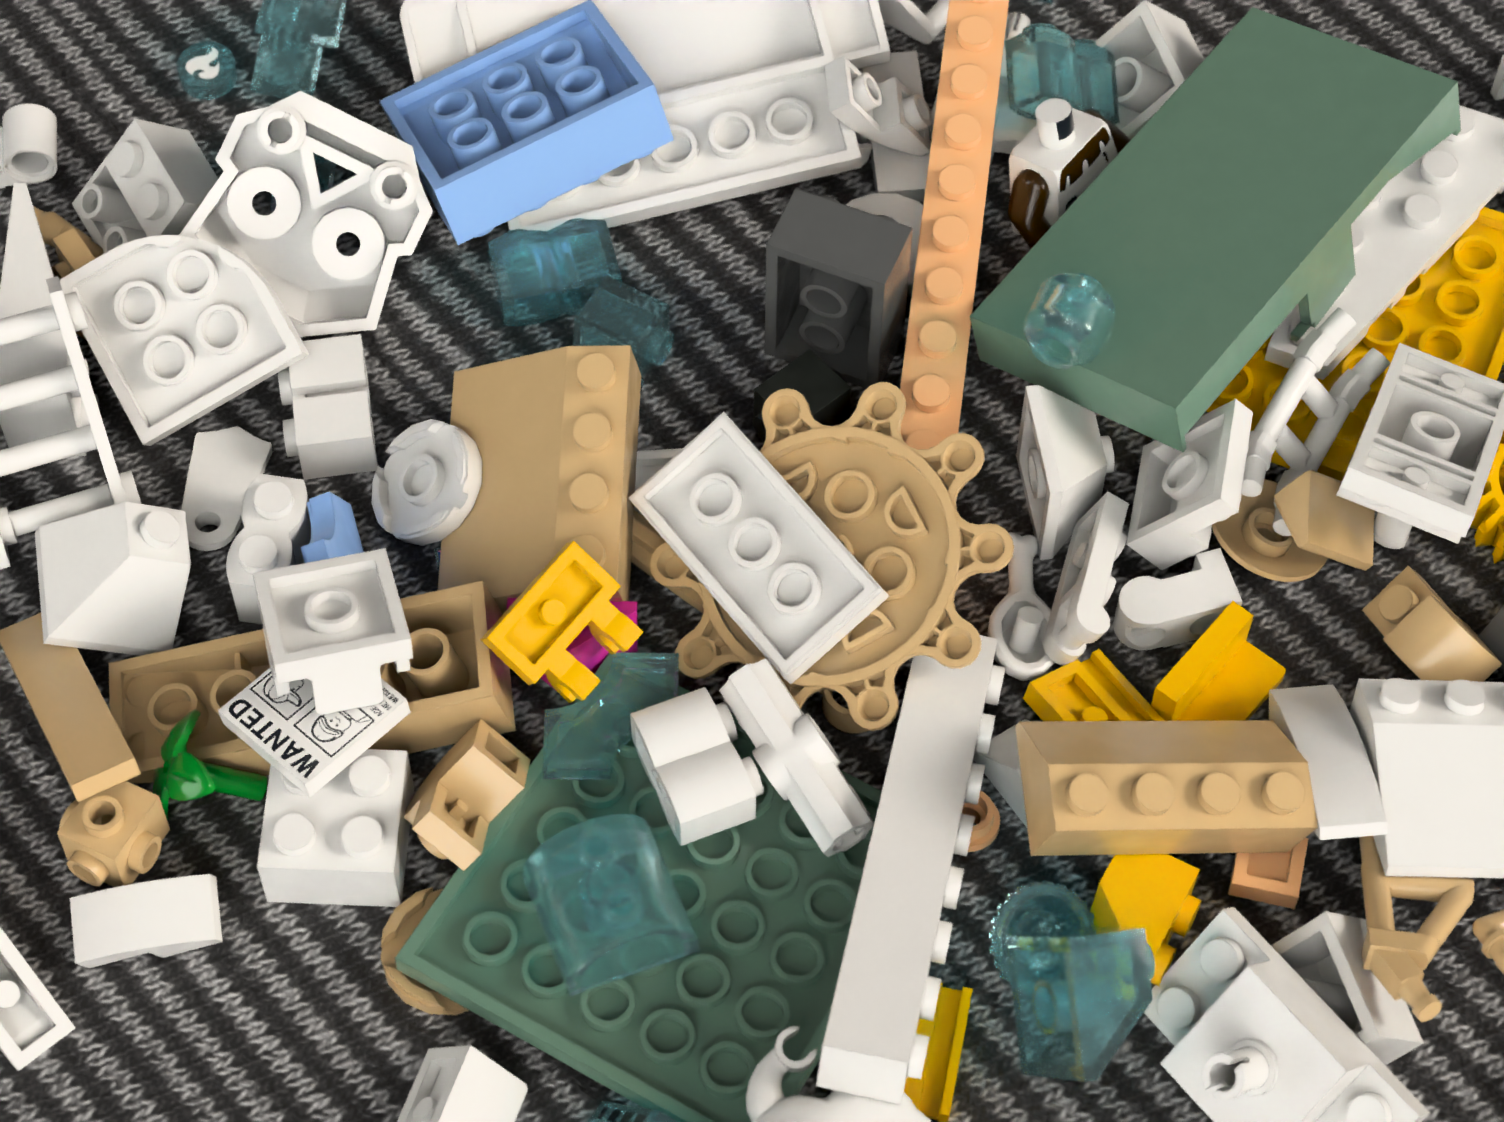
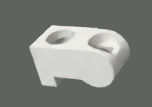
(1176, 608)

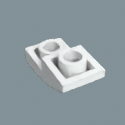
(878, 111)
(145, 918)

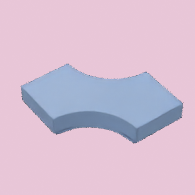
(332, 529)

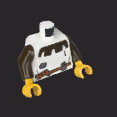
(1057, 164)

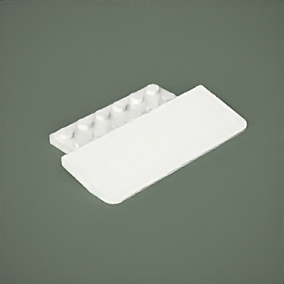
(732, 78)

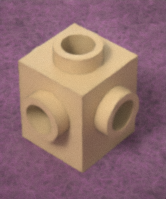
(113, 835)

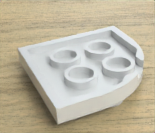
(180, 328)

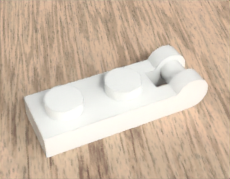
(1086, 581)

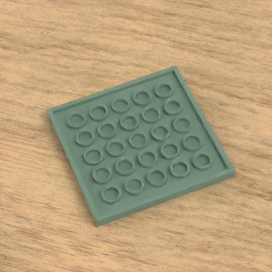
(690, 1030)

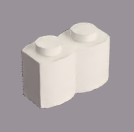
(273, 532)
(695, 765)

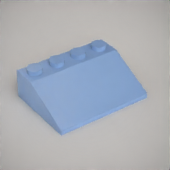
(528, 120)

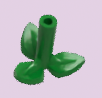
(189, 779)

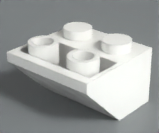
(145, 186)

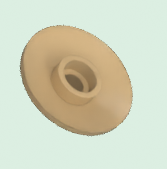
(1256, 546)

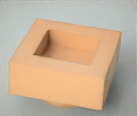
(1269, 876)

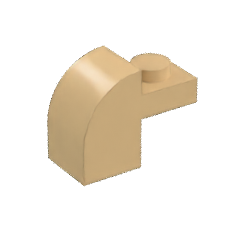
(466, 794)

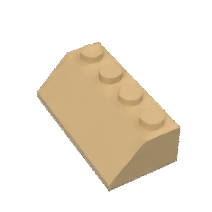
(1162, 787)

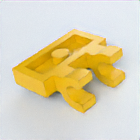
(552, 613)

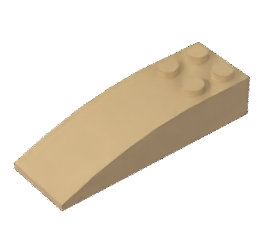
(447, 689)

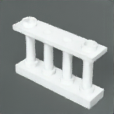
(69, 317)

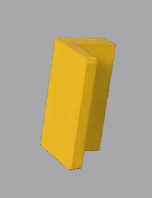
(1219, 674)

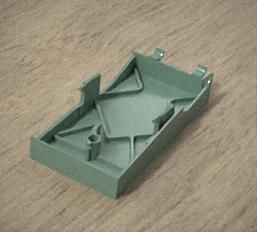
(1224, 219)

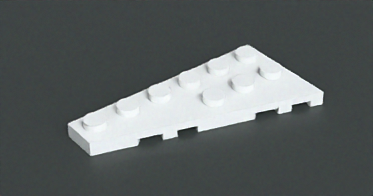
(1410, 229)

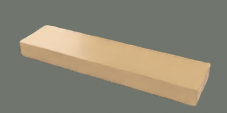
(69, 710)

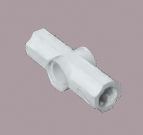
(797, 757)

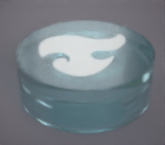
(207, 70)

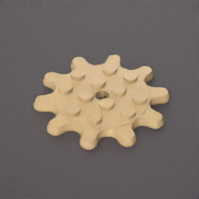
(897, 520)

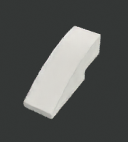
(1338, 764)

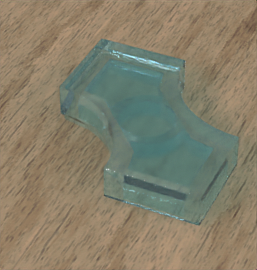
(589, 734)

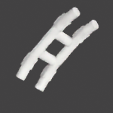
(1330, 407)

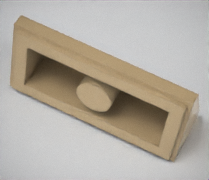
(1327, 522)

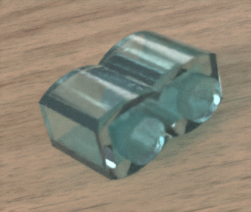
(1053, 65)
(550, 271)

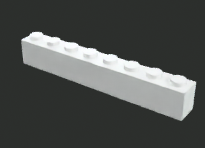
(909, 879)

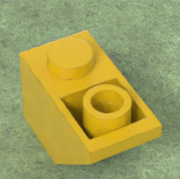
(1151, 895)

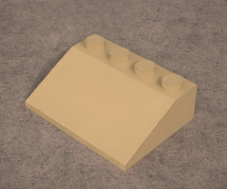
(554, 466)

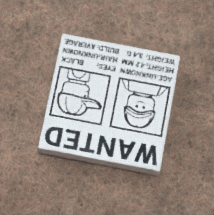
(299, 740)

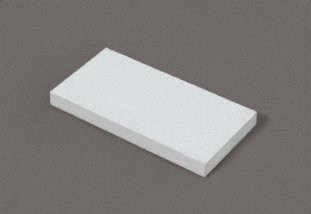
(758, 548)

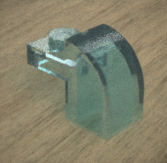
(293, 44)

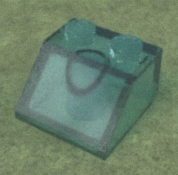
(1077, 996)

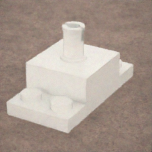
(1426, 448)
(1263, 1041)

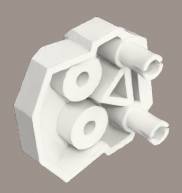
(297, 242)

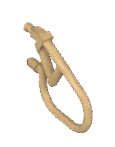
(1401, 956)

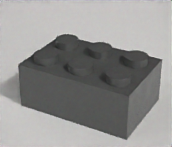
(837, 286)

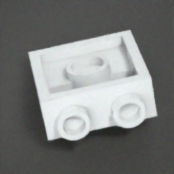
(1192, 489)

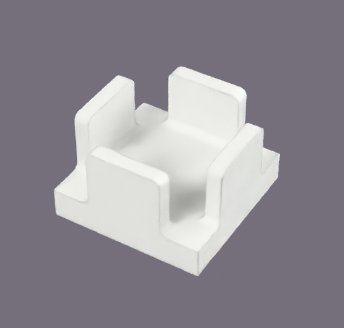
(335, 627)

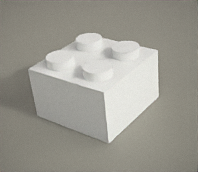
(344, 839)

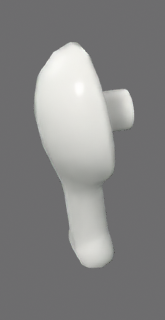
(1021, 617)

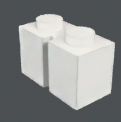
(330, 409)

